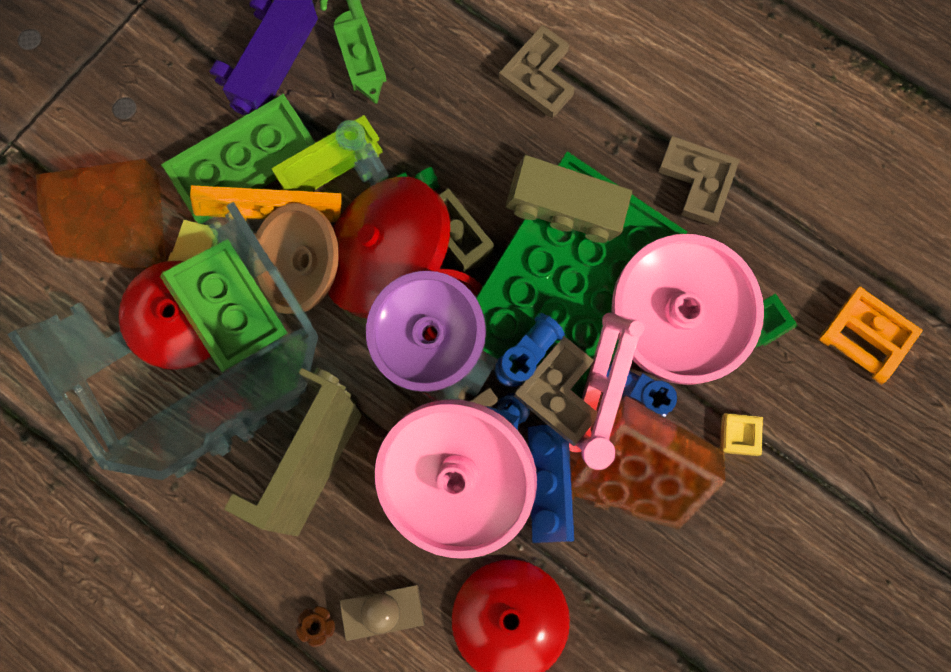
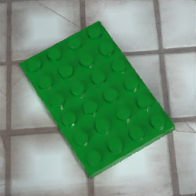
(563, 277)

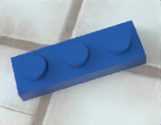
(553, 500)

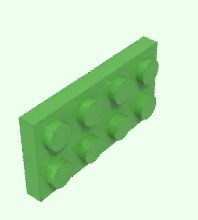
(241, 152)

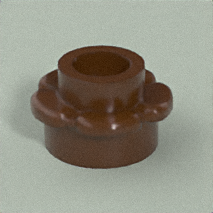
(315, 637)

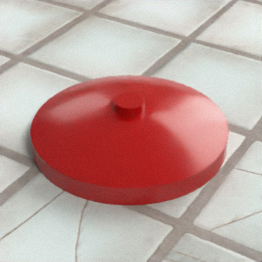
(385, 235)

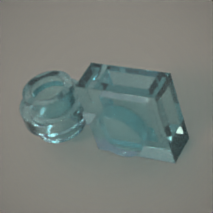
(368, 163)

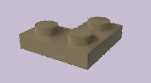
(531, 72)
(707, 171)
(550, 393)

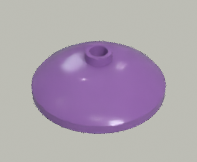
(399, 325)

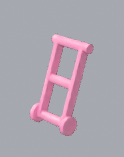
(595, 446)

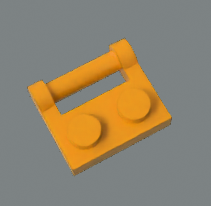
(876, 325)

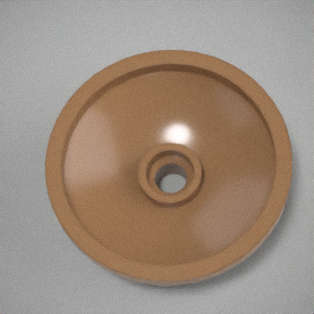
(303, 251)

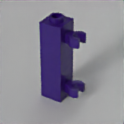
(268, 54)

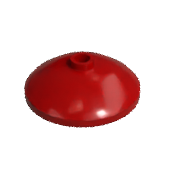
(149, 335)
(506, 589)

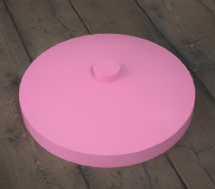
(695, 305)
(456, 478)

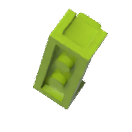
(322, 161)

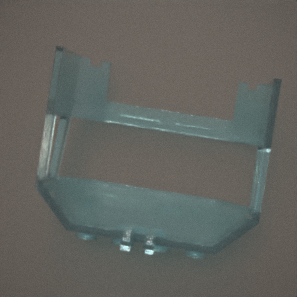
(201, 422)

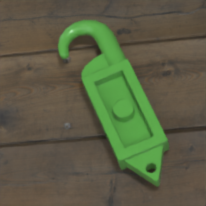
(359, 50)

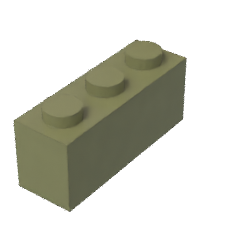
(568, 199)

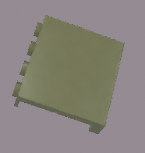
(306, 462)

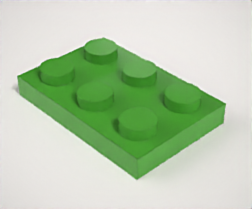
(223, 305)

